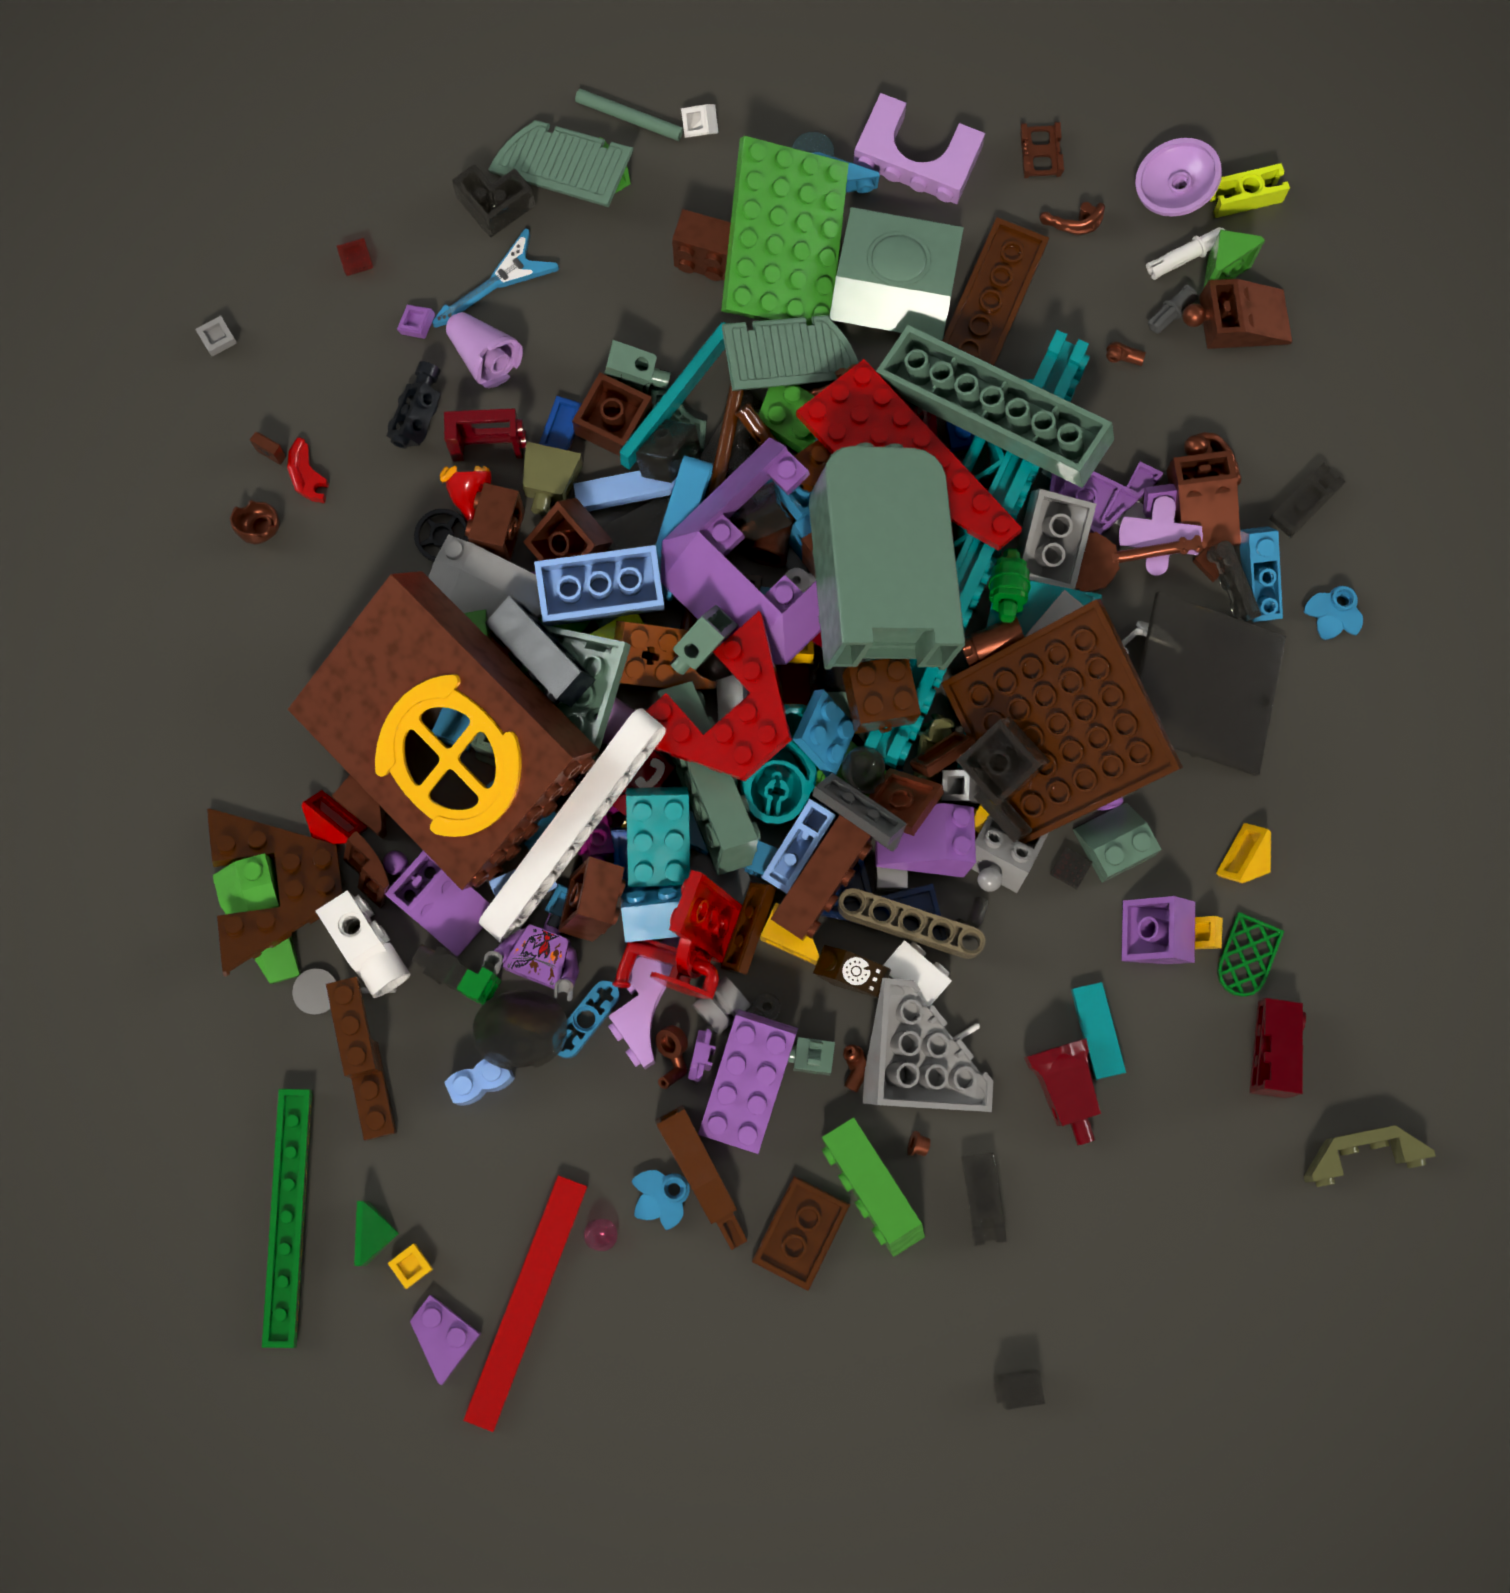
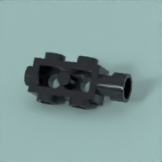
(423, 405)

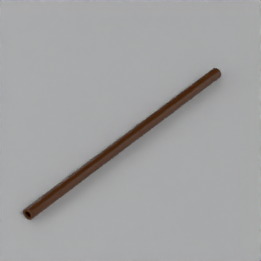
(720, 465)

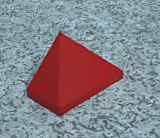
(330, 820)

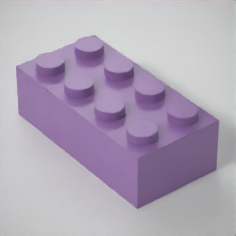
(748, 1081)

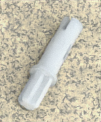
(1197, 247)

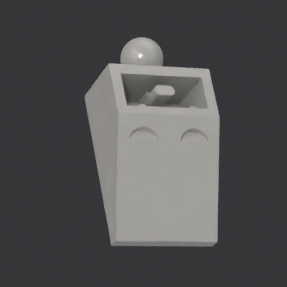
(1001, 860)

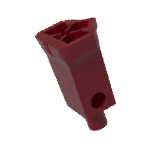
(1068, 1086)

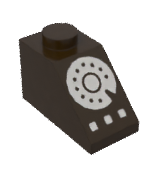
(850, 971)

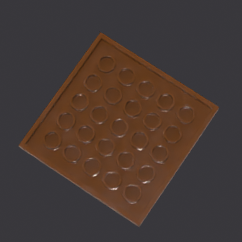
(1079, 706)

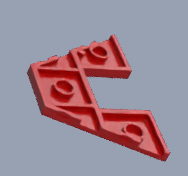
(751, 730)

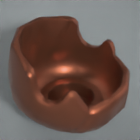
(255, 522)

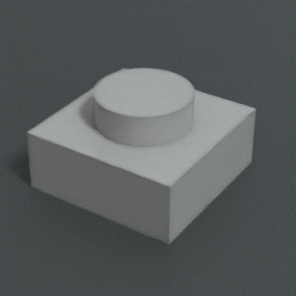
(216, 336)

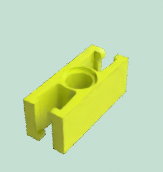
(1255, 181)

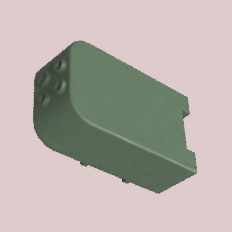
(885, 558)

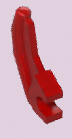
(302, 475)

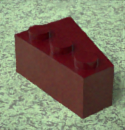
(1278, 1049)

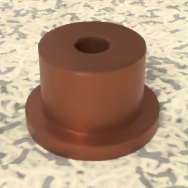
(918, 1144)

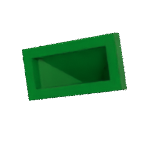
(372, 1233)

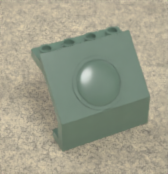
(896, 272)

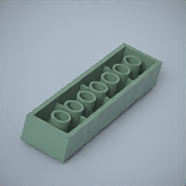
(997, 406)

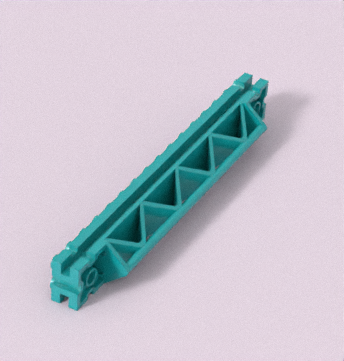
(1009, 484)

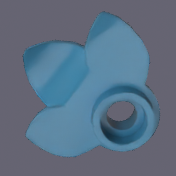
(1333, 616)
(657, 1200)

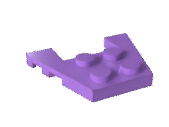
(1111, 497)

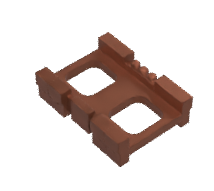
(1050, 150)

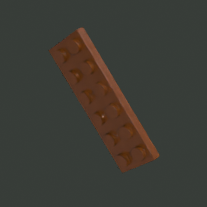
(995, 290)

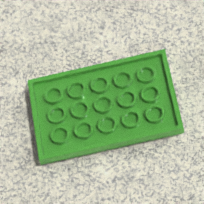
(783, 232)

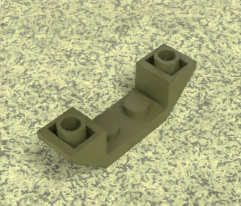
(1404, 1148)

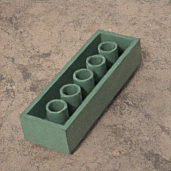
(713, 795)

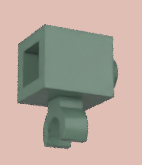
(812, 1056)

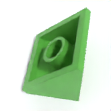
(1232, 255)

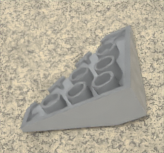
(481, 579)
(917, 1060)

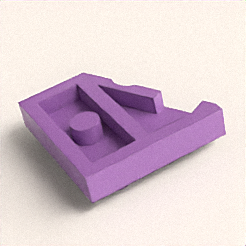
(442, 1337)

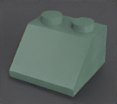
(1117, 841)

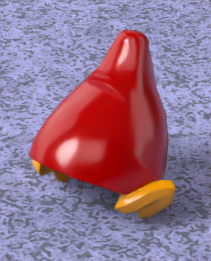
(464, 486)

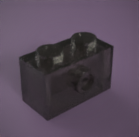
(664, 450)

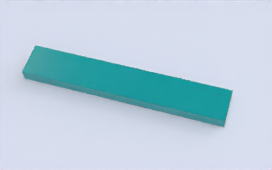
(674, 396)

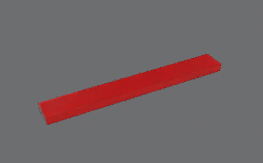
(525, 1304)

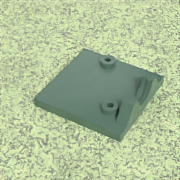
(605, 662)

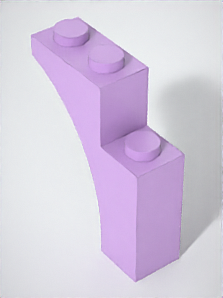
(636, 1017)

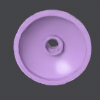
(1175, 165)

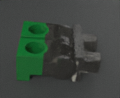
(445, 968)

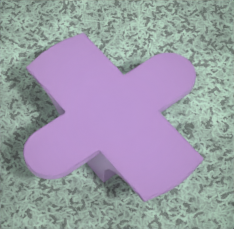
(1158, 530)

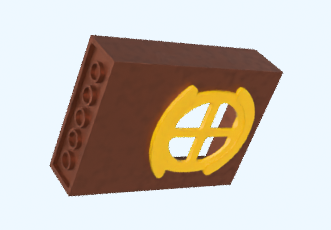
(423, 653)

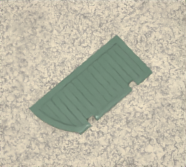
(564, 162)
(785, 352)

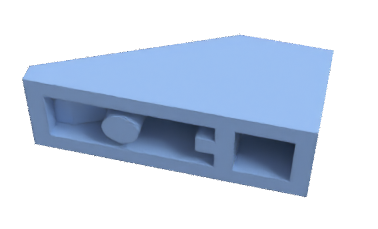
(799, 845)

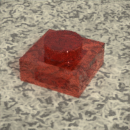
(355, 257)

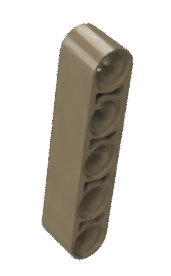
(926, 921)

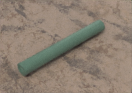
(629, 114)

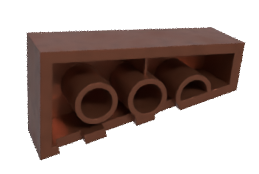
(822, 878)

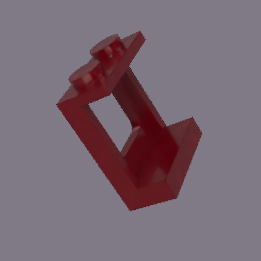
(460, 431)

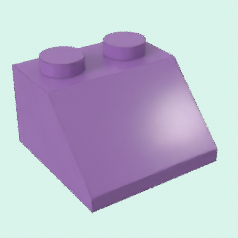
(1158, 930)

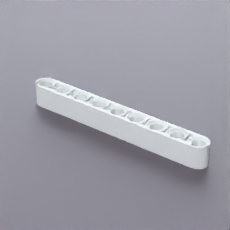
(573, 825)

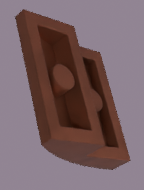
(363, 859)

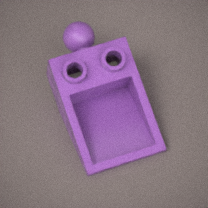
(439, 903)

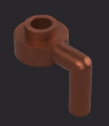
(671, 1044)

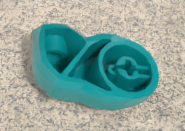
(783, 783)

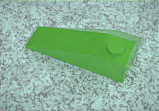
(253, 886)

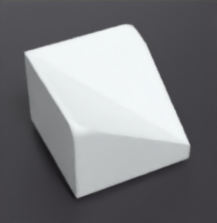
(699, 120)

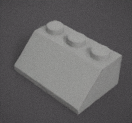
(1055, 537)

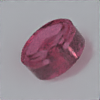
(600, 1234)

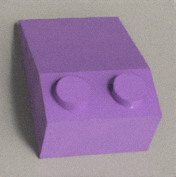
(939, 846)

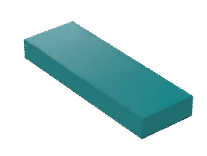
(1099, 1030)

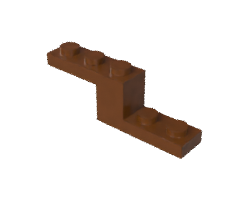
(361, 1058)

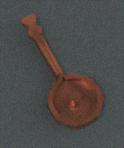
(1102, 559)

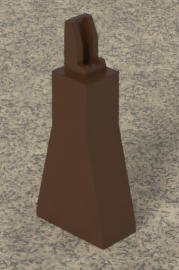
(700, 1173)

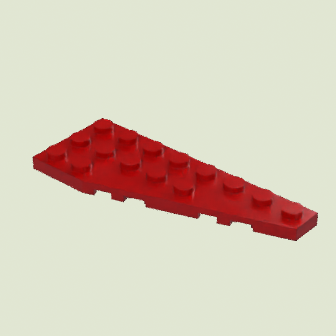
(867, 410)

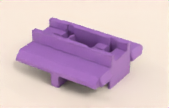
(701, 1056)

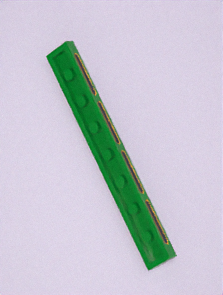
(287, 1219)

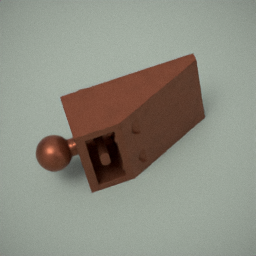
(1240, 314)
(1204, 499)

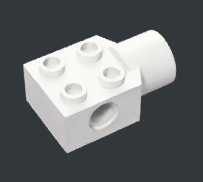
(366, 949)

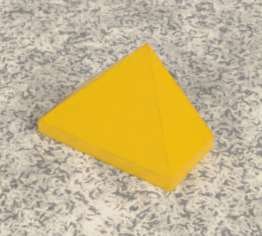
(1248, 855)

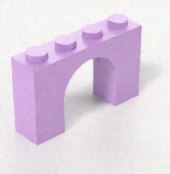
(942, 177)

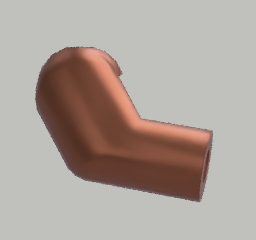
(856, 1061)

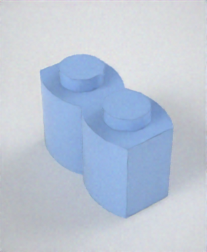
(472, 1084)

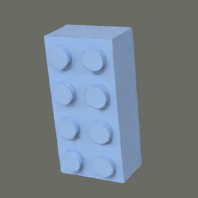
(599, 585)

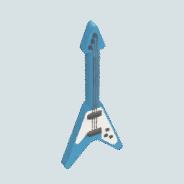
(511, 270)

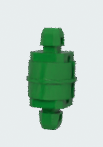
(1009, 585)

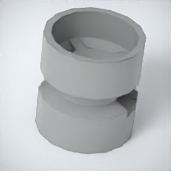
(722, 1007)

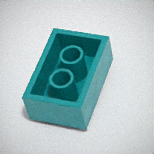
(657, 836)

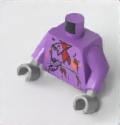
(539, 956)

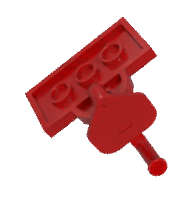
(705, 928)

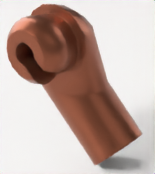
(1118, 351)

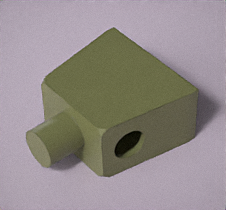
(549, 475)

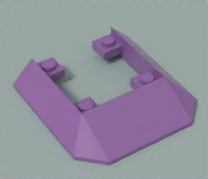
(703, 577)

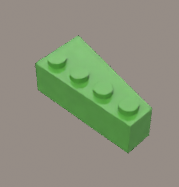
(873, 1186)

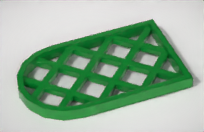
(1265, 971)

